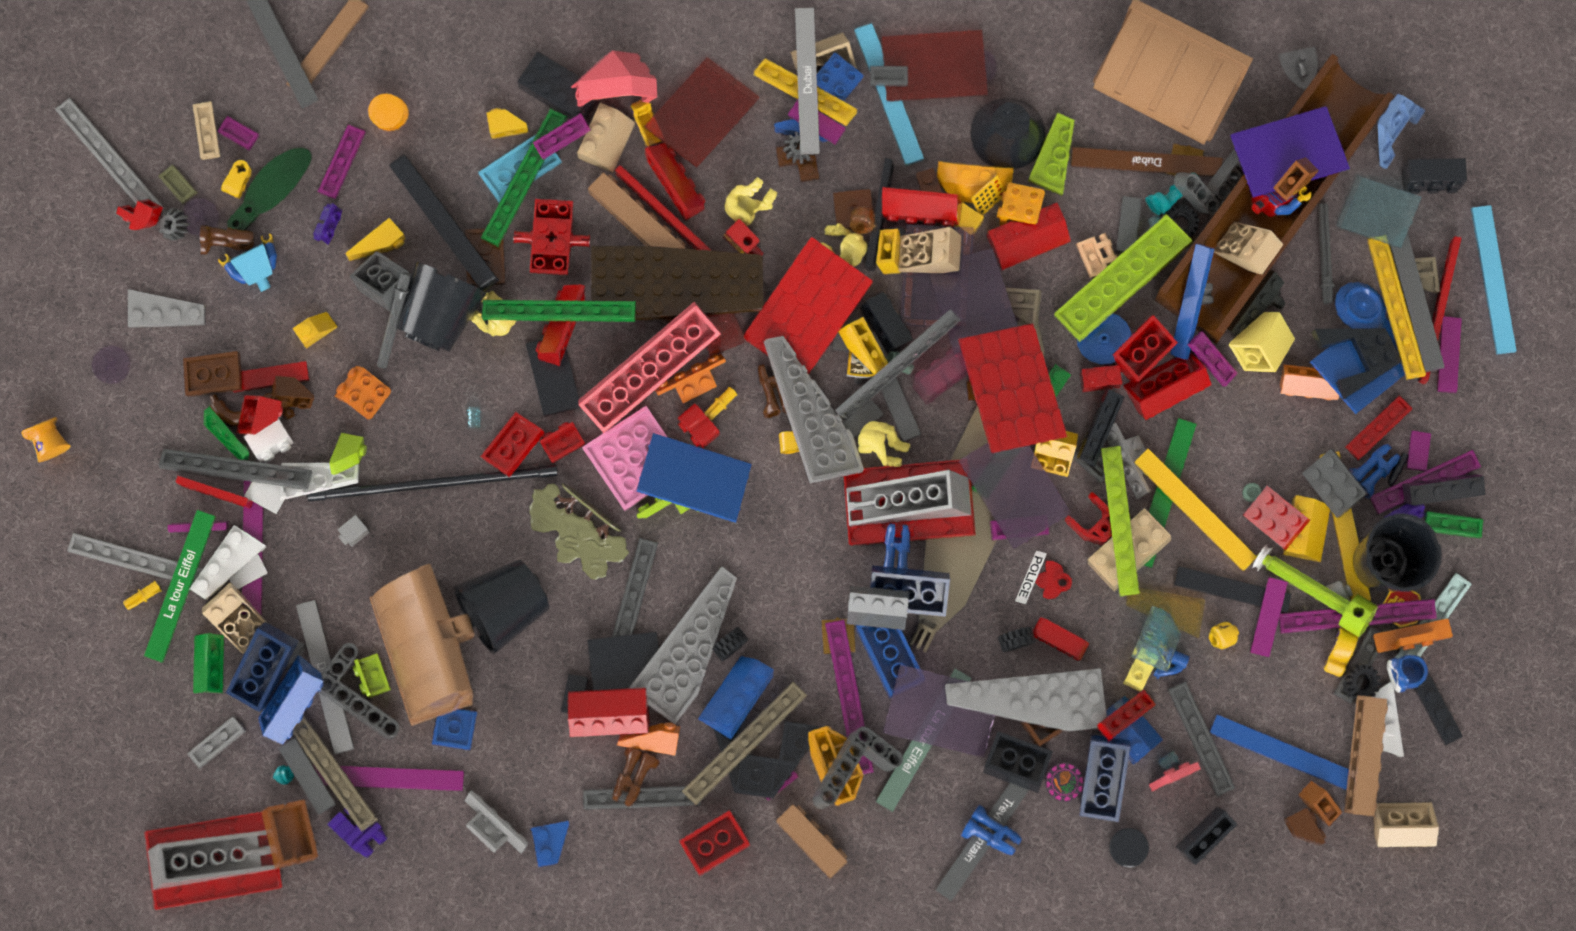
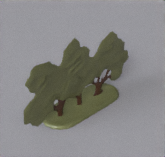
(577, 534)

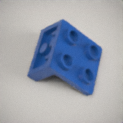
(838, 77)

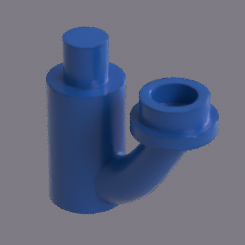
(1179, 660)

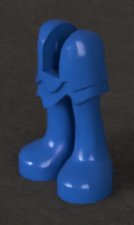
(1381, 466)
(901, 543)
(994, 840)

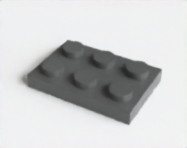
(1335, 483)

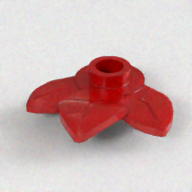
(1050, 580)

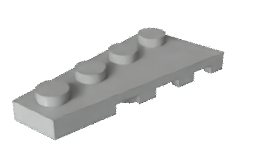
(161, 311)

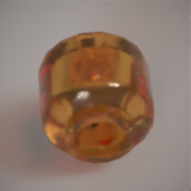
(862, 220)

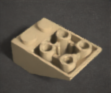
(1249, 247)
(930, 251)
(226, 615)

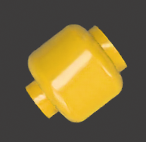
(1223, 635)

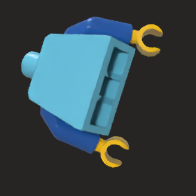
(253, 264)

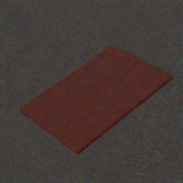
(937, 65)
(701, 112)

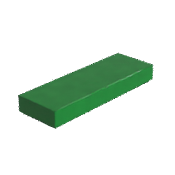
(1455, 524)

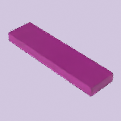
(341, 161)
(1450, 352)
(1268, 617)

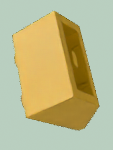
(1057, 454)

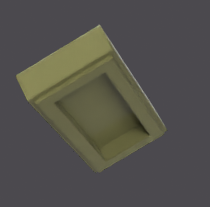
(177, 184)

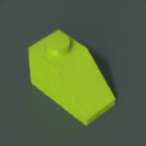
(347, 453)

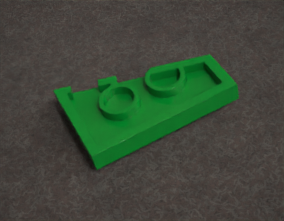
(224, 435)

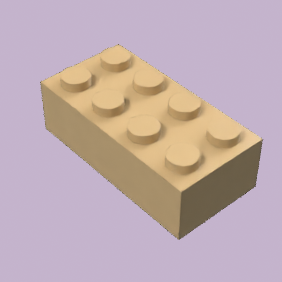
(1148, 540)

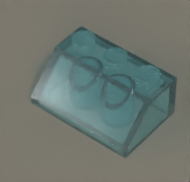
(1157, 639)

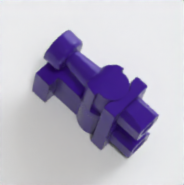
(354, 837)

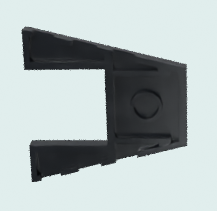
(1373, 349)

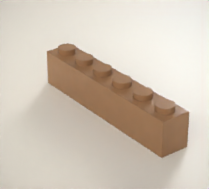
(632, 213)
(1366, 755)

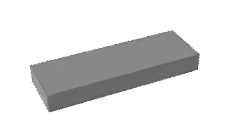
(216, 742)

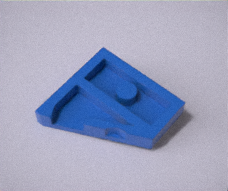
(549, 842)

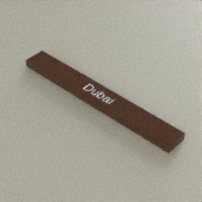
(1144, 161)

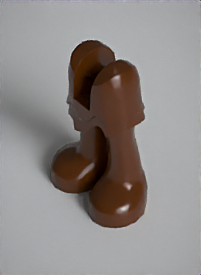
(230, 238)
(772, 408)
(624, 781)

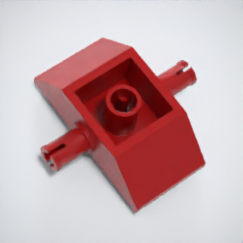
(555, 220)

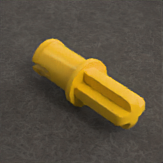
(720, 403)
(142, 595)

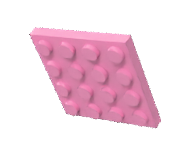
(622, 453)

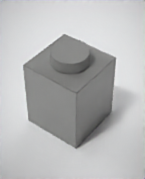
(352, 531)

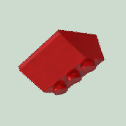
(1144, 349)
(258, 414)

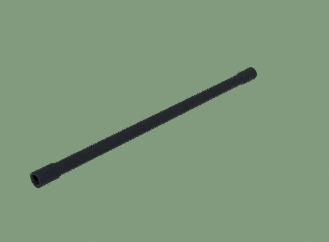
(542, 471)

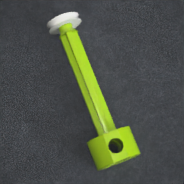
(1348, 609)

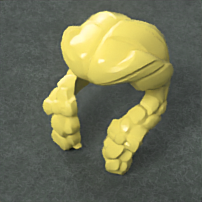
(742, 207)
(852, 247)
(494, 327)
(872, 440)

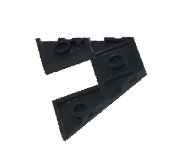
(764, 775)

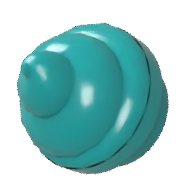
(283, 774)

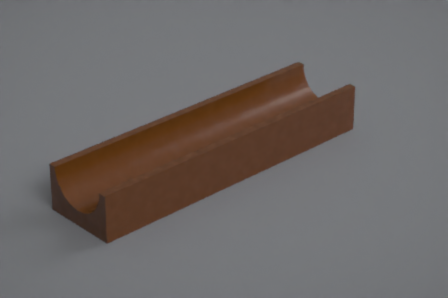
(1354, 115)

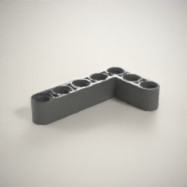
(1210, 197)
(347, 704)
(859, 748)

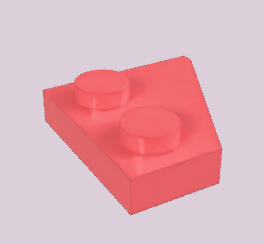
(1172, 775)

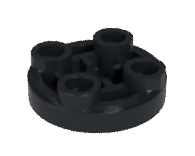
(1128, 847)

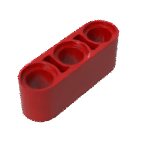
(1060, 638)

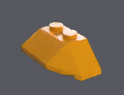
(970, 178)
(824, 748)

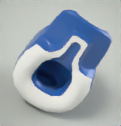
(1407, 672)

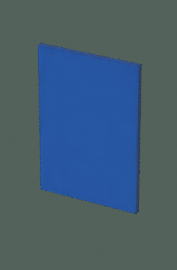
(1343, 361)
(694, 477)

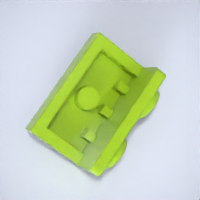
(372, 676)

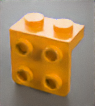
(1020, 204)

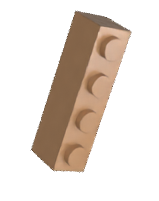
(811, 841)

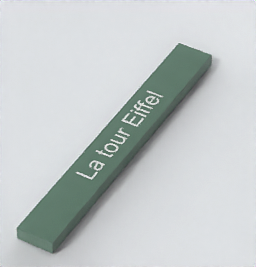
(911, 762)

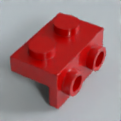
(561, 442)

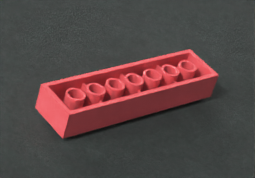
(649, 367)

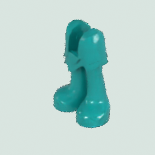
(1162, 203)

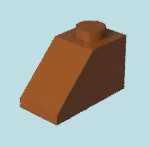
(1296, 178)
(1320, 803)

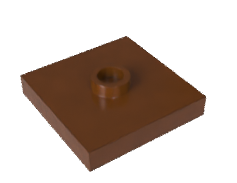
(847, 201)

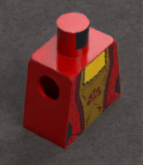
(740, 232)

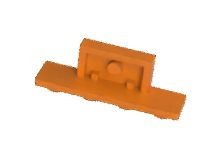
(693, 381)
(1413, 635)

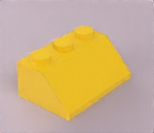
(1311, 540)

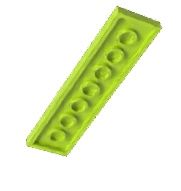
(1123, 278)

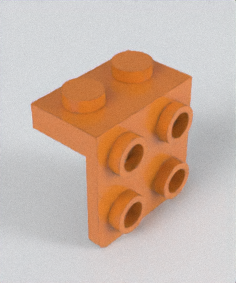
(363, 392)

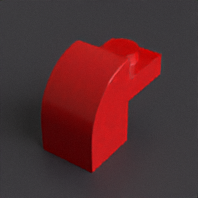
(143, 216)

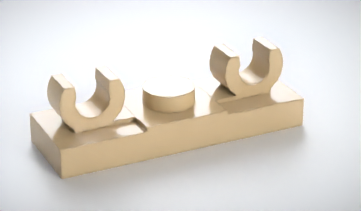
(206, 130)

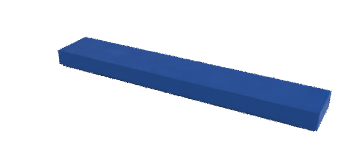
(1192, 300)

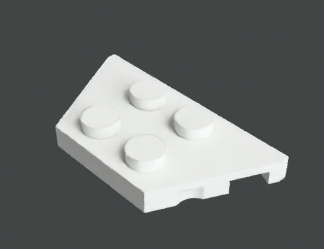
(1392, 736)

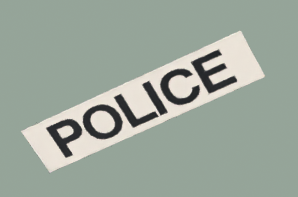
(1030, 577)

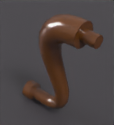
(232, 418)

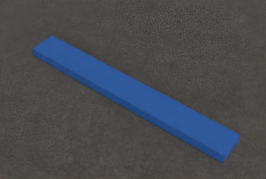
(1280, 751)

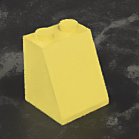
(1263, 343)

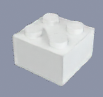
(269, 441)

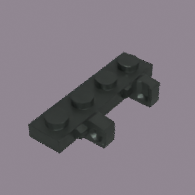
(1265, 294)

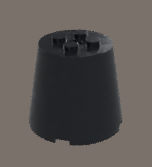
(437, 308)
(1407, 549)
(502, 603)

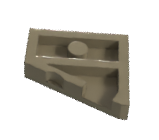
(1428, 274)
(1025, 304)

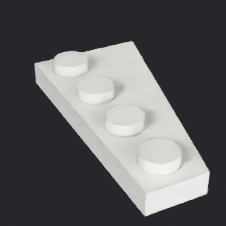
(321, 479)
(231, 556)

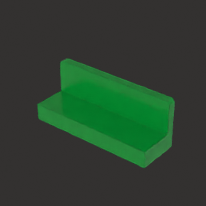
(208, 663)

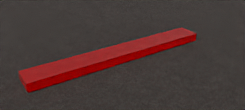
(660, 209)
(1444, 292)

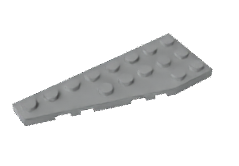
(820, 435)
(681, 661)
(1053, 700)

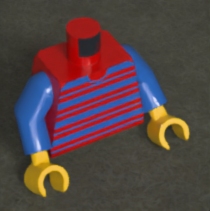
(1275, 204)

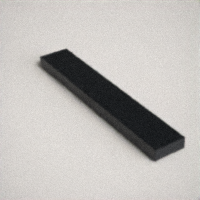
(886, 180)
(1224, 587)

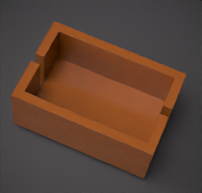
(289, 834)

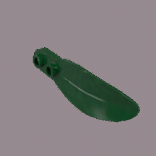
(271, 186)

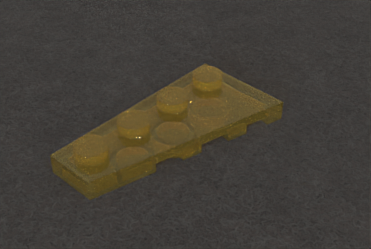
(1185, 610)

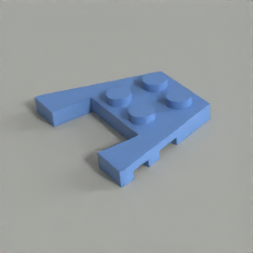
(1392, 123)

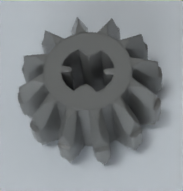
(791, 151)
(173, 224)

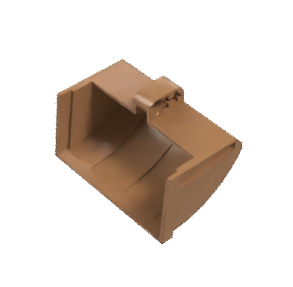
(1171, 72)
(424, 645)

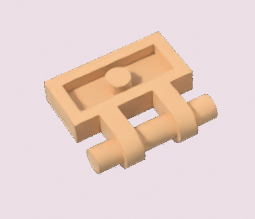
(1092, 257)

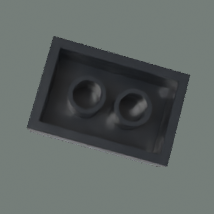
(1434, 175)
(1017, 762)

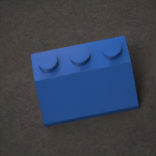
(1140, 733)

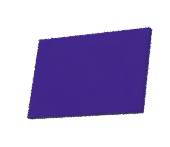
(1272, 149)

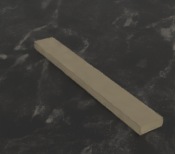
(744, 743)
(333, 774)

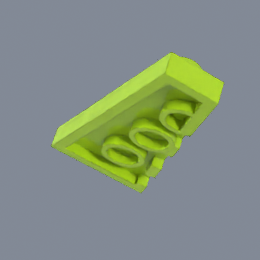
(1053, 158)

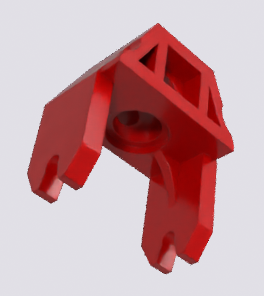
(1094, 534)

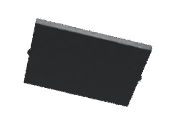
(620, 659)

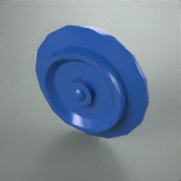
(1360, 306)
(1105, 340)

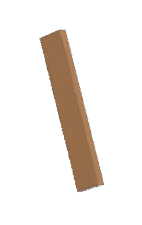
(332, 38)

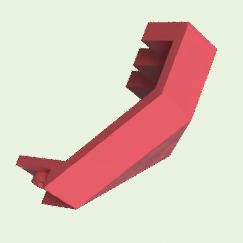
(616, 76)

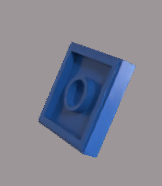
(455, 729)

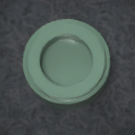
(1251, 492)

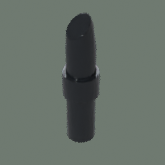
(1397, 469)

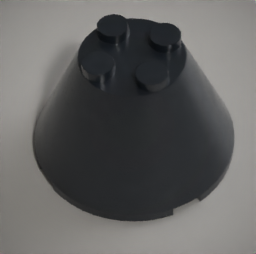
(1007, 133)

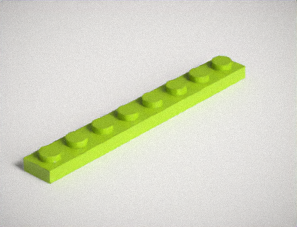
(1120, 521)

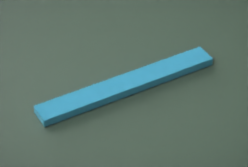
(894, 110)
(1493, 279)

